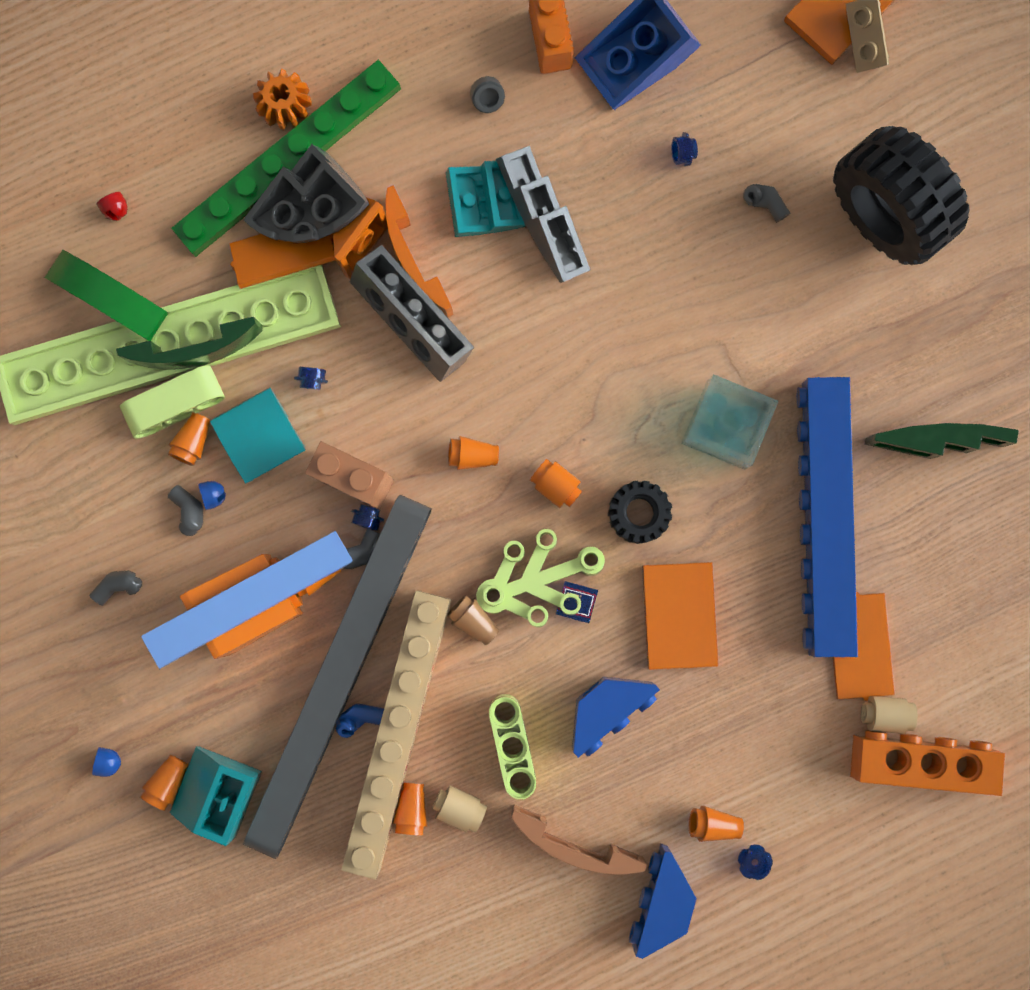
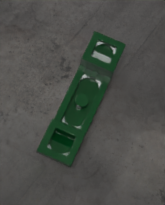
(234, 337)

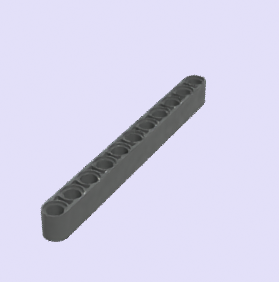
(337, 677)

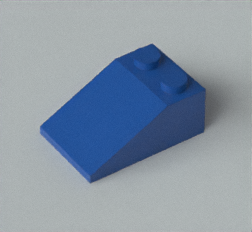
(637, 50)

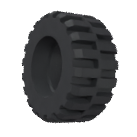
(901, 195)

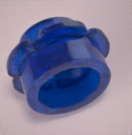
(684, 149)
(311, 377)
(367, 517)
(757, 871)

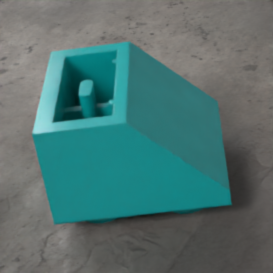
(214, 795)

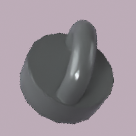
(487, 94)

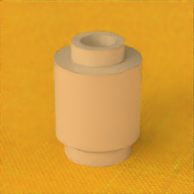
(889, 715)
(459, 809)

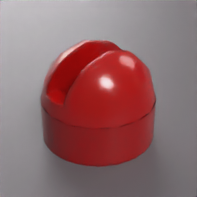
(113, 206)

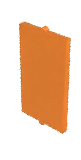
(264, 259)
(872, 670)

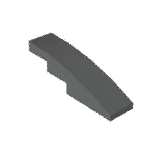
(545, 220)

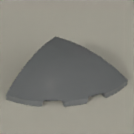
(307, 200)

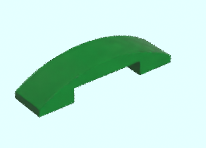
(106, 295)

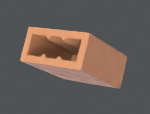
(349, 475)

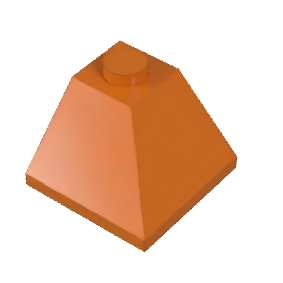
(359, 237)

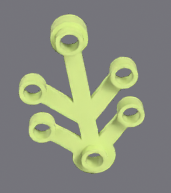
(535, 581)

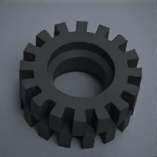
(655, 497)

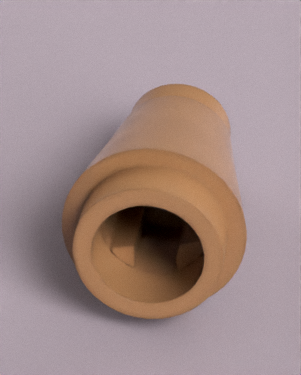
(473, 620)

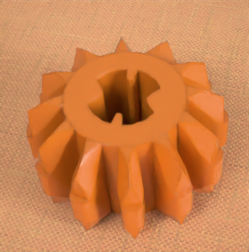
(280, 89)

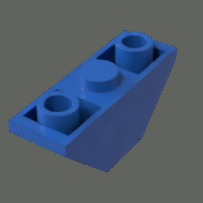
(607, 709)
(664, 904)

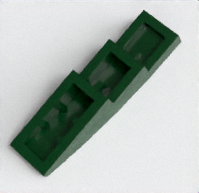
(931, 439)

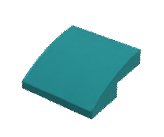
(481, 200)
(257, 435)

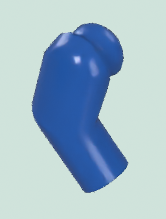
(355, 717)

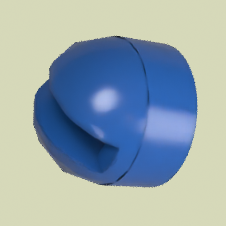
(212, 494)
(106, 762)

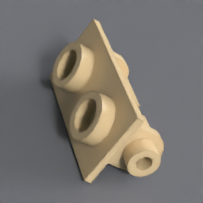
(867, 34)

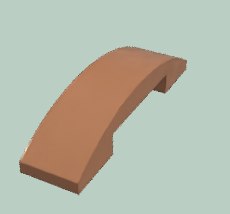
(617, 860)

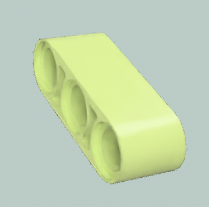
(172, 402)
(508, 762)

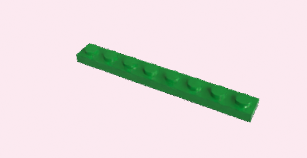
(321, 128)

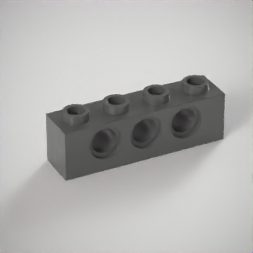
(410, 313)

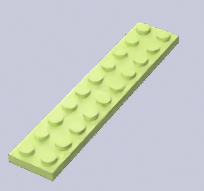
(87, 366)

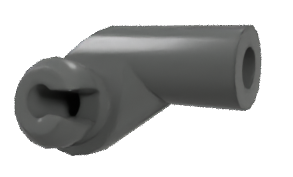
(768, 198)
(191, 510)
(361, 553)
(116, 582)

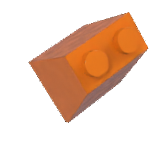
(257, 626)

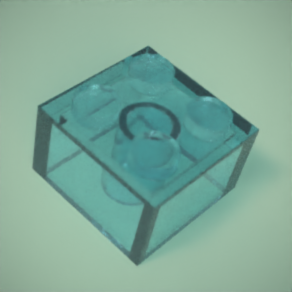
(729, 422)

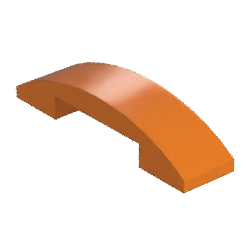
(397, 220)

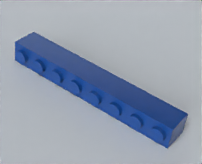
(828, 517)

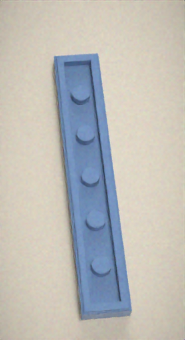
(246, 600)

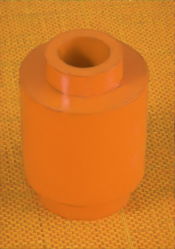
(556, 484)

